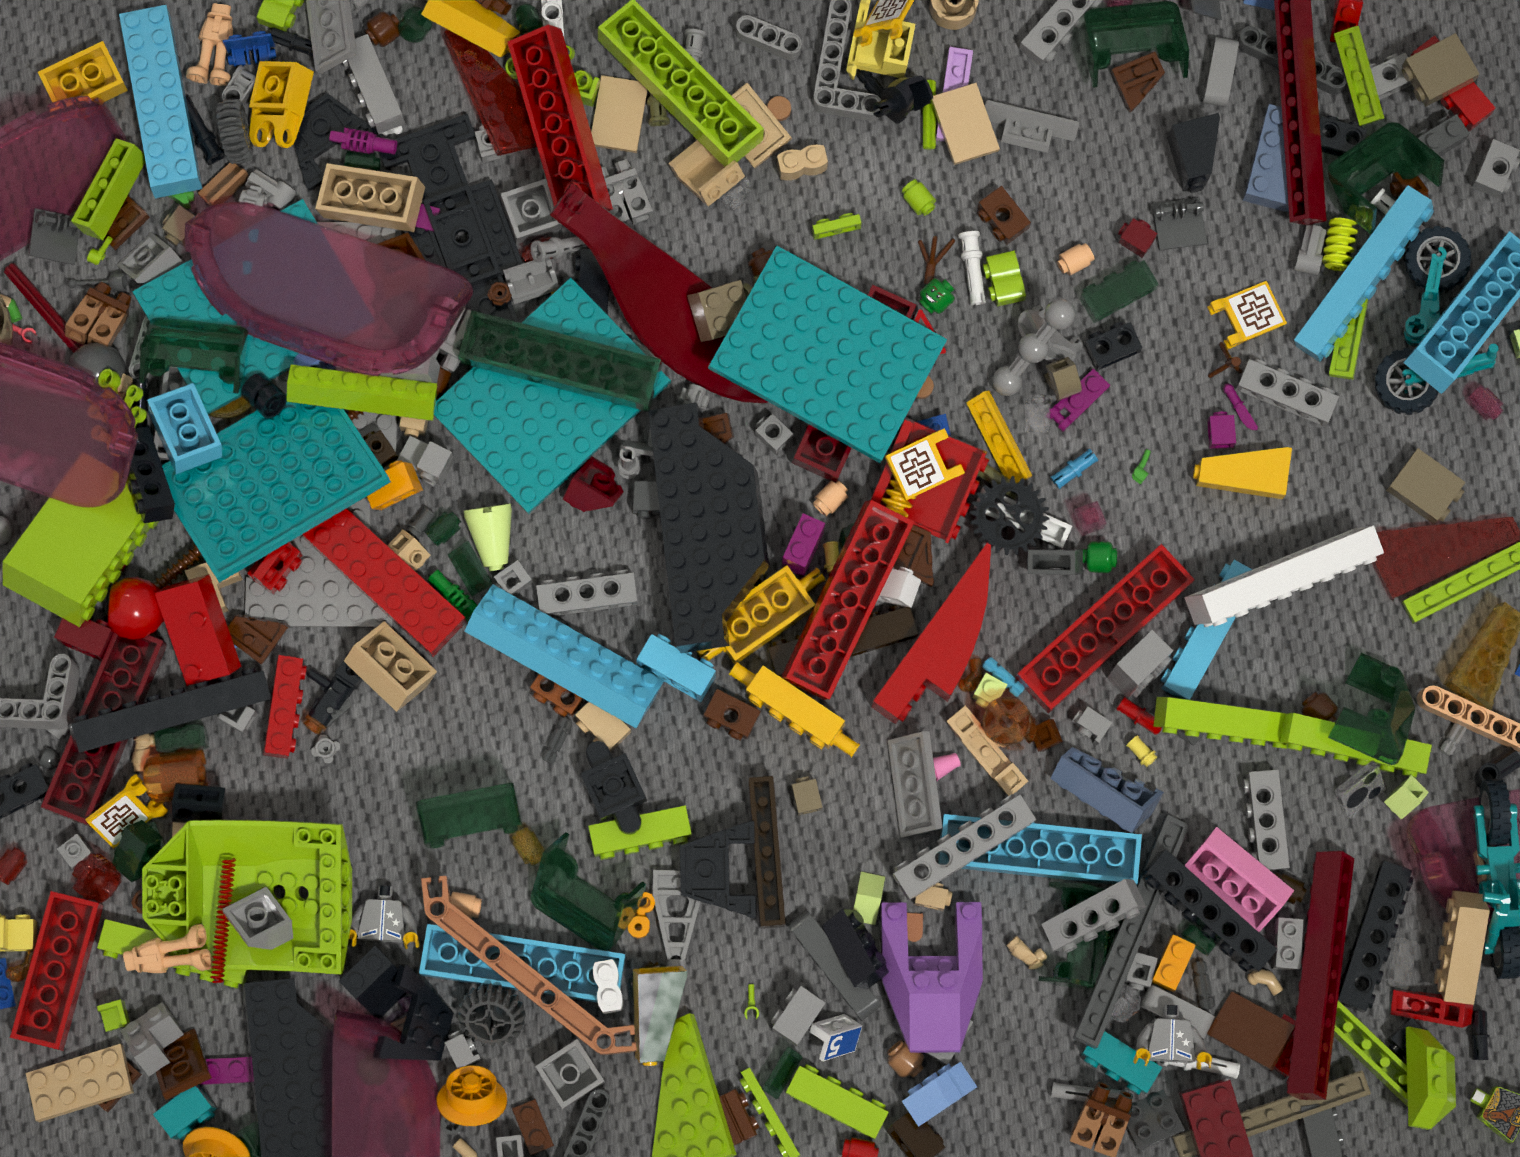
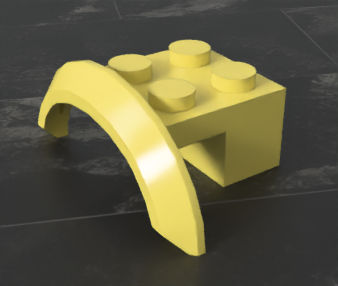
(883, 54)

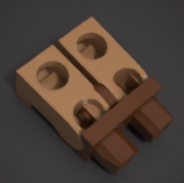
(98, 316)
(1103, 1111)

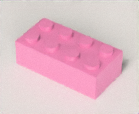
(1239, 879)

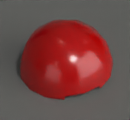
(134, 608)

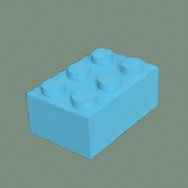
(184, 428)
(677, 668)

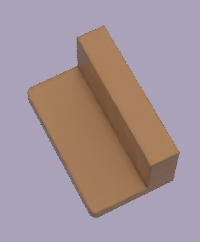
(224, 184)

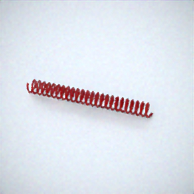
(220, 957)

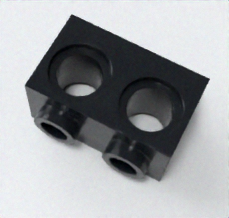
(1338, 145)
(1116, 351)
(198, 803)

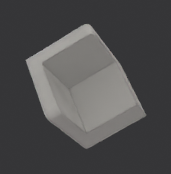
(239, 718)

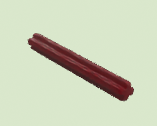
(40, 304)

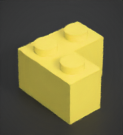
(18, 933)

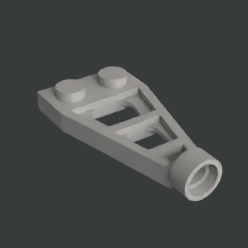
(667, 884)

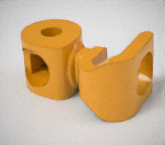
(640, 924)

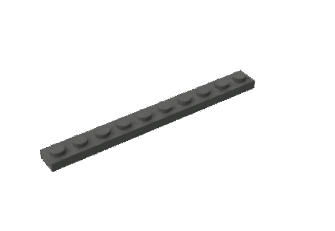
(1126, 943)

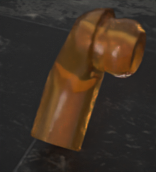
(973, 680)
(20, 971)

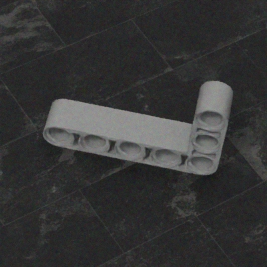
(833, 66)
(51, 703)

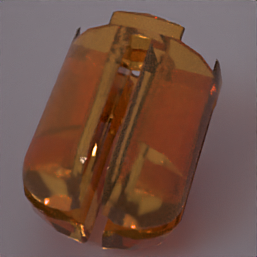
(996, 728)
(168, 768)

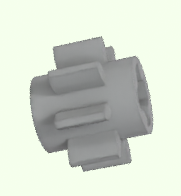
(254, 196)
(694, 394)

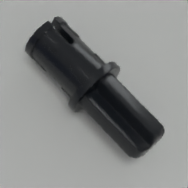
(292, 41)
(1479, 1035)

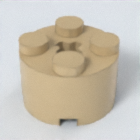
(953, 16)

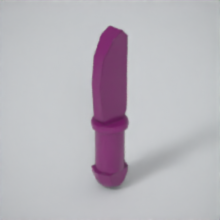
(1241, 410)

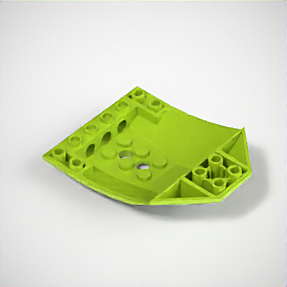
(184, 885)

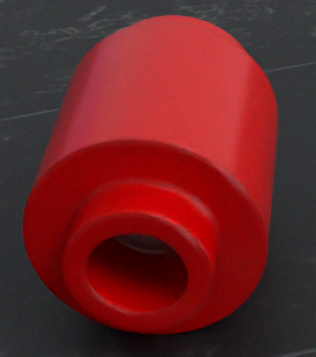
(859, 1148)

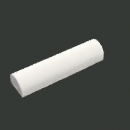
(1055, 534)

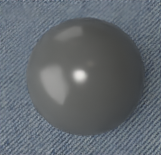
(97, 357)

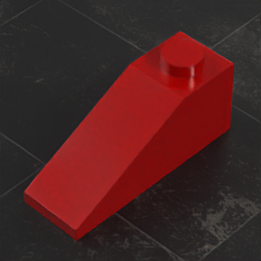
(1430, 1008)

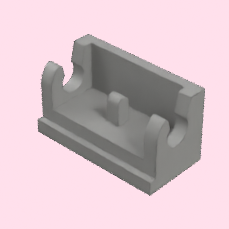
(531, 280)

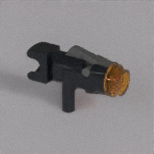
(333, 700)

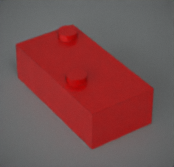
(198, 630)

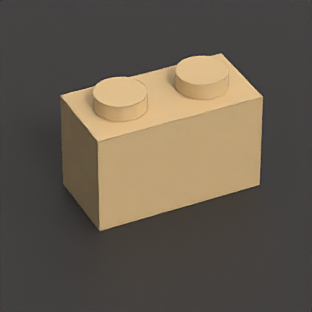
(602, 725)

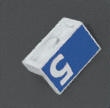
(839, 1036)

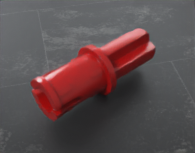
(1138, 715)

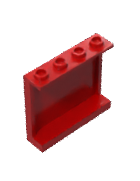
(941, 506)

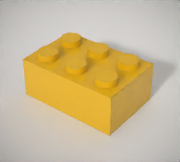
(84, 74)

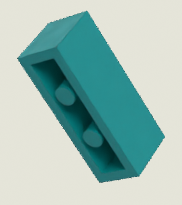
(1118, 1061)

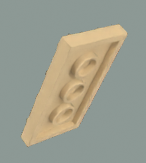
(79, 1083)

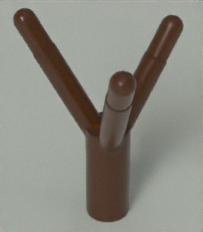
(932, 261)
(1231, 362)

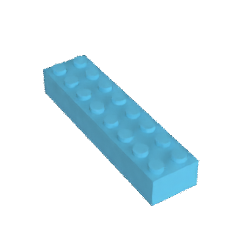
(160, 101)
(1469, 317)
(564, 656)
(1054, 852)
(562, 965)

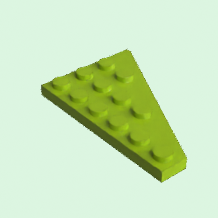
(689, 1105)

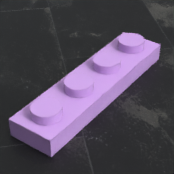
(956, 74)

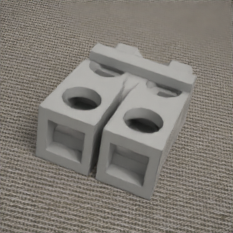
(628, 188)
(453, 343)

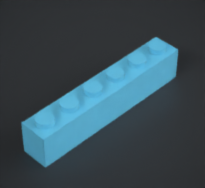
(1200, 648)

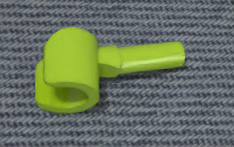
(96, 256)
(751, 1001)

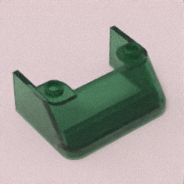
(1135, 30)
(1374, 159)
(194, 346)
(1380, 732)
(469, 814)
(578, 904)
(1088, 958)

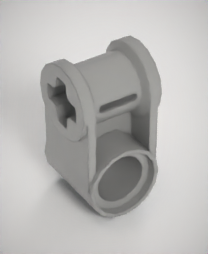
(240, 85)

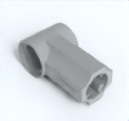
(278, 193)
(1309, 255)

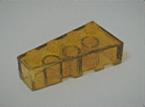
(1482, 664)

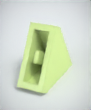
(869, 896)

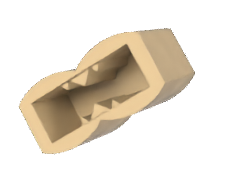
(808, 161)

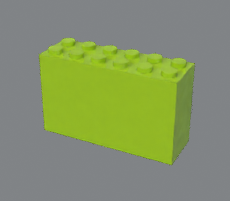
(75, 554)

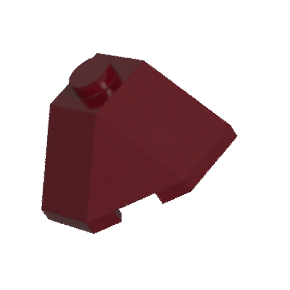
(593, 487)

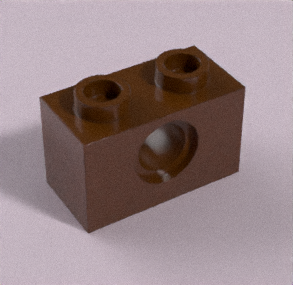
(1001, 202)
(723, 703)

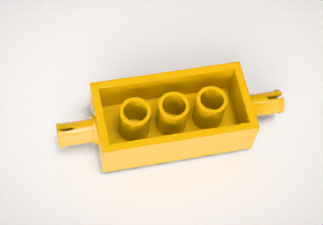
(767, 613)
(795, 707)

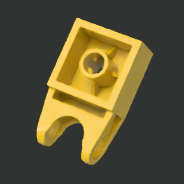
(279, 101)

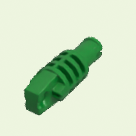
(453, 594)

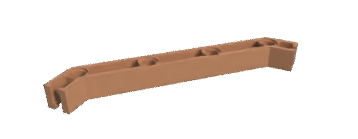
(521, 974)

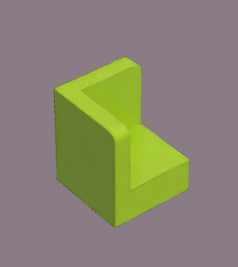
(588, 96)
(114, 1015)

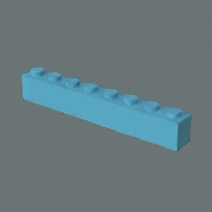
(1364, 273)

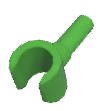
(1140, 474)

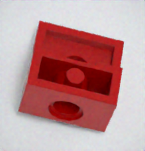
(264, 569)

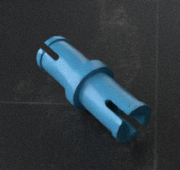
(1074, 468)

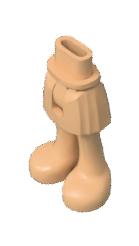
(213, 32)
(154, 956)

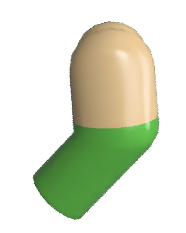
(13, 308)

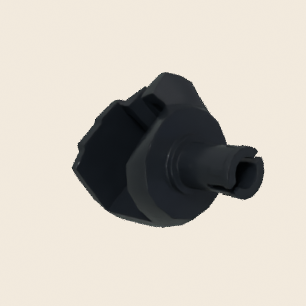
(903, 96)

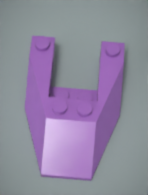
(933, 993)

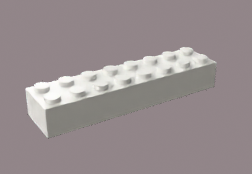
(1284, 576)

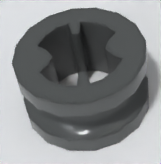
(444, 1127)

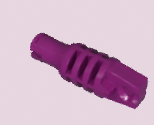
(363, 141)

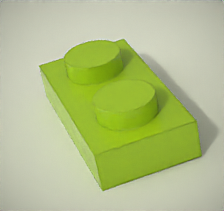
(845, 223)

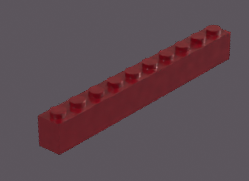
(1300, 111)
(1320, 976)

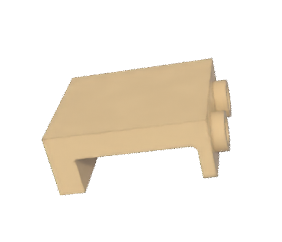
(704, 173)

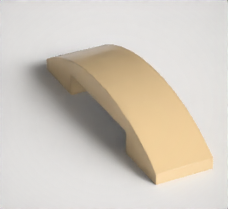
(986, 752)

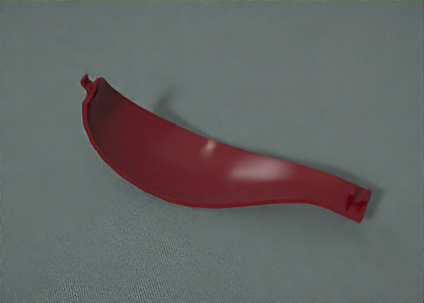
(649, 291)

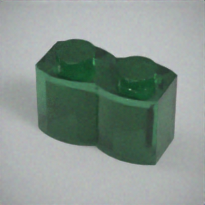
(186, 738)

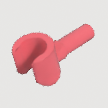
(22, 332)

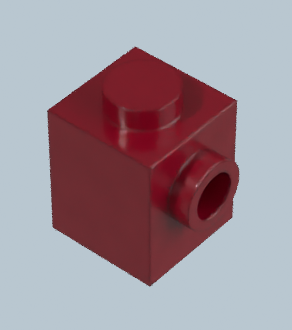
(1137, 236)

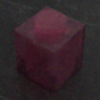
(1089, 518)

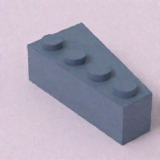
(1106, 789)

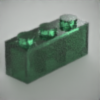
(1118, 290)

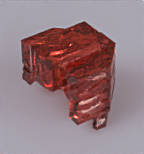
(96, 878)

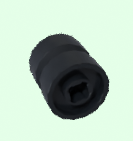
(264, 395)

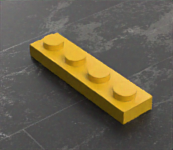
(998, 437)

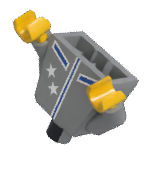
(384, 920)
(1171, 1041)

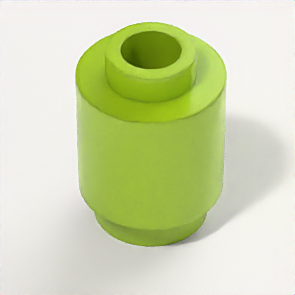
(919, 197)

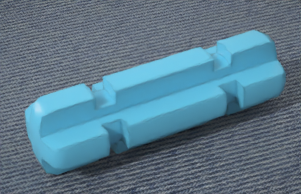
(1003, 675)

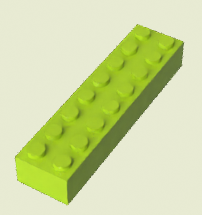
(680, 83)

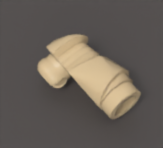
(142, 750)
(1024, 953)

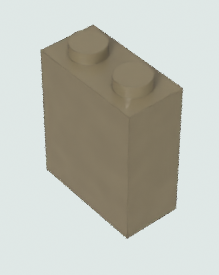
(1439, 70)
(1427, 487)

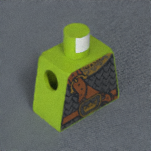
(1499, 1111)

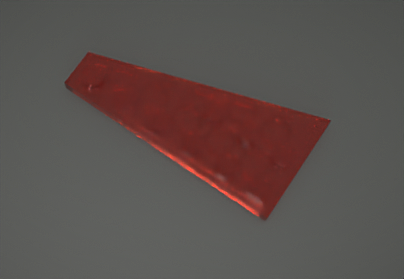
(493, 95)
(1430, 552)

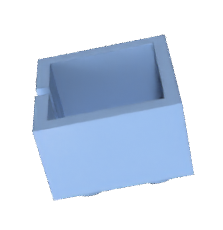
(938, 1092)

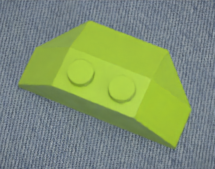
(1429, 1079)

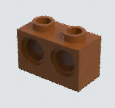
(554, 697)

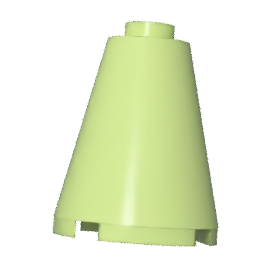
(491, 533)

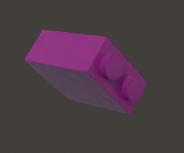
(803, 544)

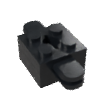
(613, 787)

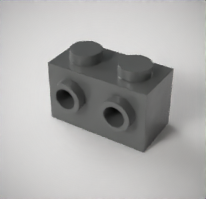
(1445, 136)

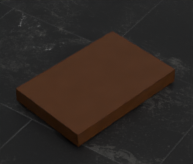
(1251, 1030)
(186, 1065)

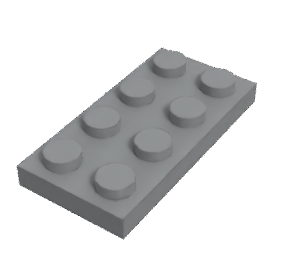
(330, 32)
(915, 784)

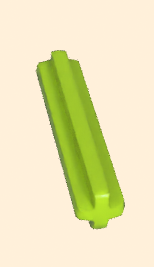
(929, 122)

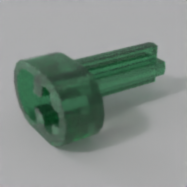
(1203, 944)

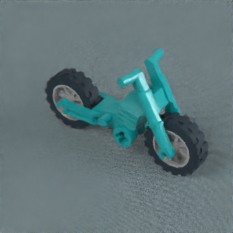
(1434, 283)
(1497, 825)

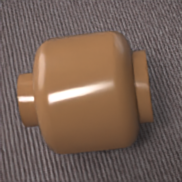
(903, 1061)

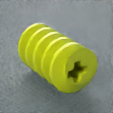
(1338, 244)

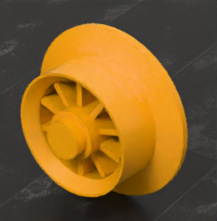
(471, 1097)
(213, 1143)

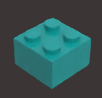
(185, 1112)

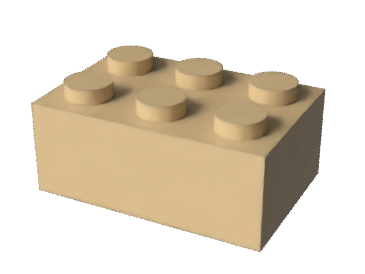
(390, 666)

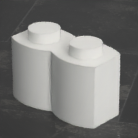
(607, 979)

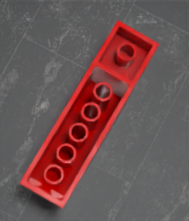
(942, 648)

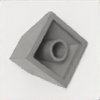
(149, 260)
(260, 920)

